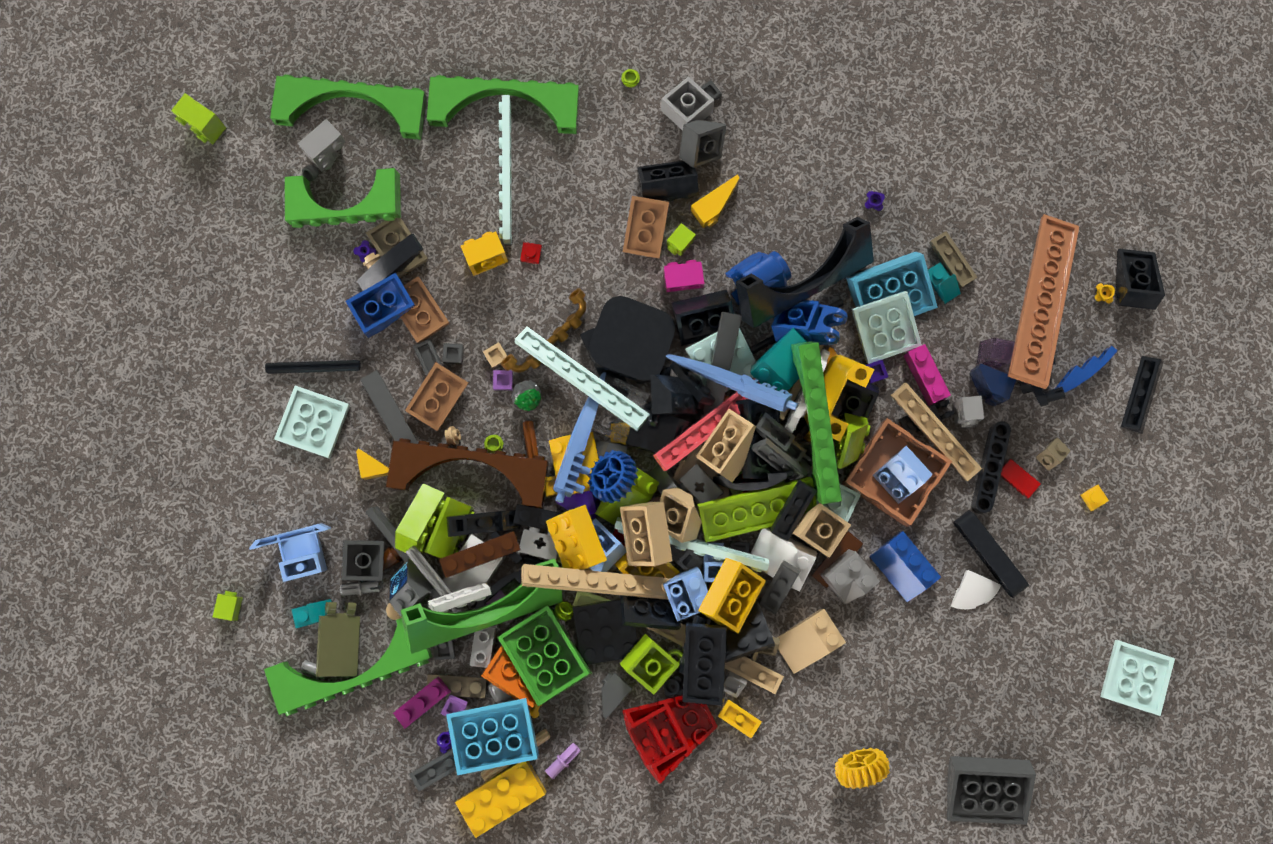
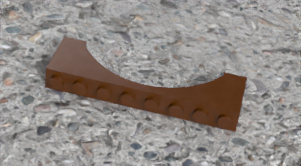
(412, 460)

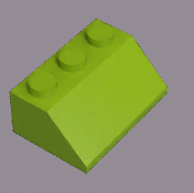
(439, 542)

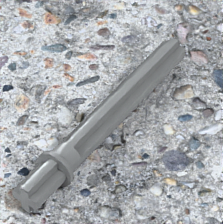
(431, 575)

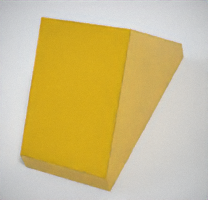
(369, 466)

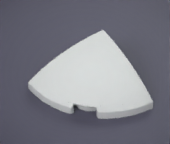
(974, 591)

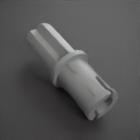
(359, 588)

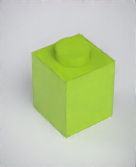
(680, 240)
(227, 606)

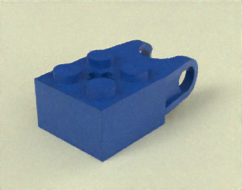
(811, 321)

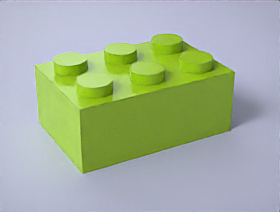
(419, 519)

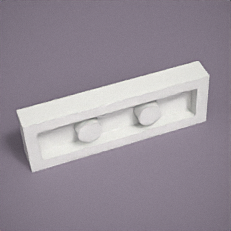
(460, 598)

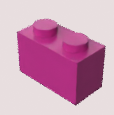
(683, 276)

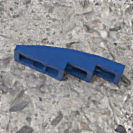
(1078, 375)

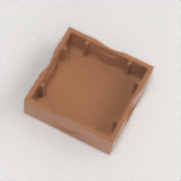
(882, 447)

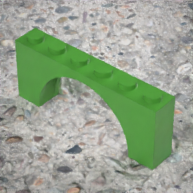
(380, 203)

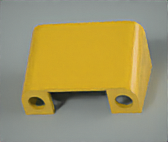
(835, 377)

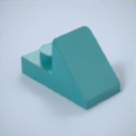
(943, 283)
(309, 614)

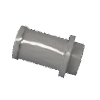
(309, 668)

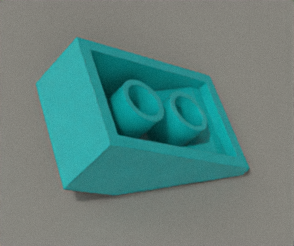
(777, 364)

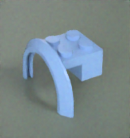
(299, 551)

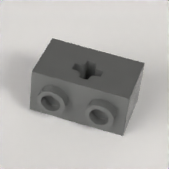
(697, 474)

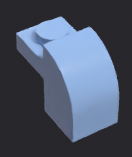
(711, 566)

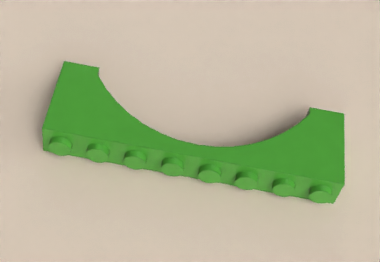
(297, 95)
(451, 95)
(810, 372)
(430, 628)
(296, 690)

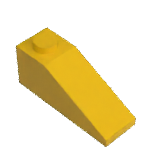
(711, 206)

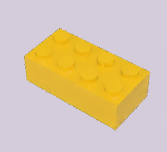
(500, 797)

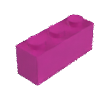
(927, 375)

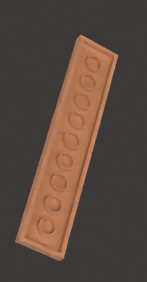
(1044, 302)

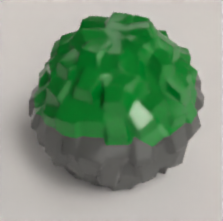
(526, 395)

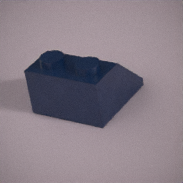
(992, 384)

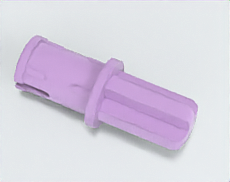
(563, 760)

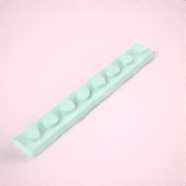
(505, 178)
(582, 378)
(718, 552)

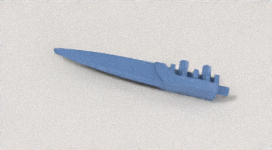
(743, 384)
(573, 457)

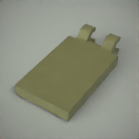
(338, 641)

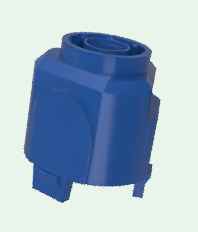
(768, 267)

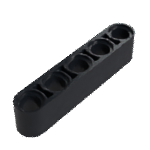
(997, 460)
(991, 553)

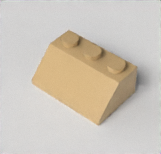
(646, 534)

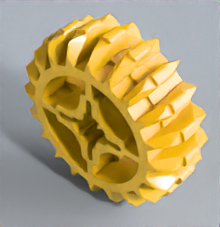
(862, 768)

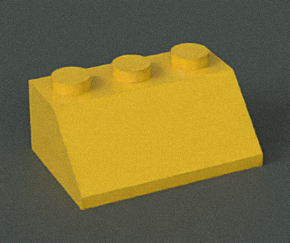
(558, 448)

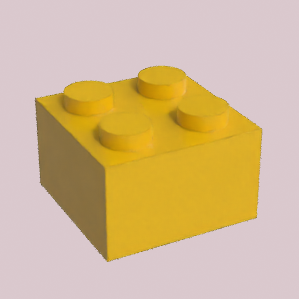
(484, 253)

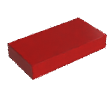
(1019, 478)

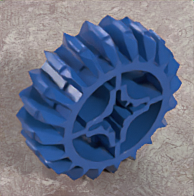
(612, 476)

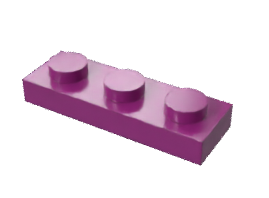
(421, 702)

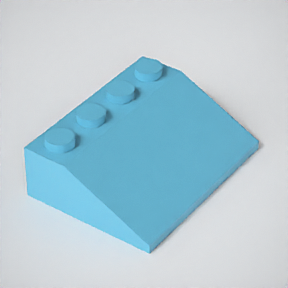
(893, 277)
(492, 736)

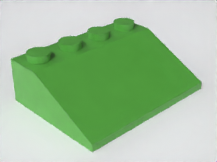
(544, 655)

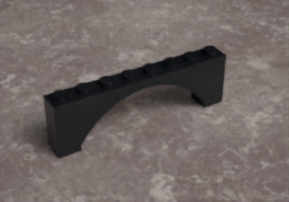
(851, 253)

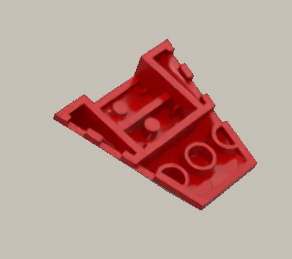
(668, 732)

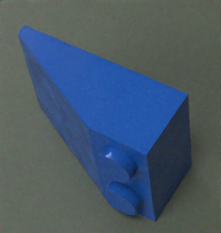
(380, 305)

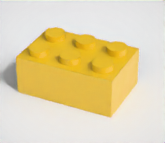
(576, 539)
(732, 595)

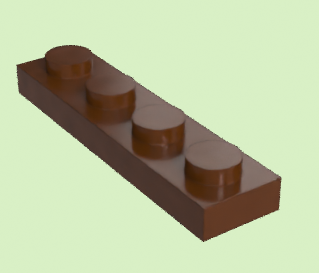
(479, 554)

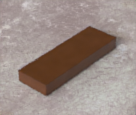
(848, 542)

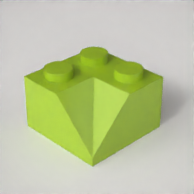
(200, 119)
(649, 664)

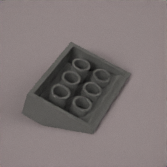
(989, 790)

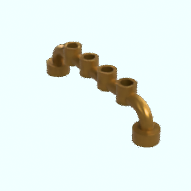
(559, 334)

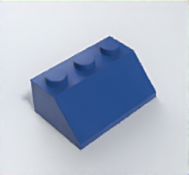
(905, 566)

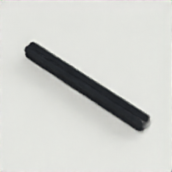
(312, 366)

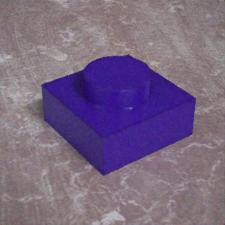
(879, 371)

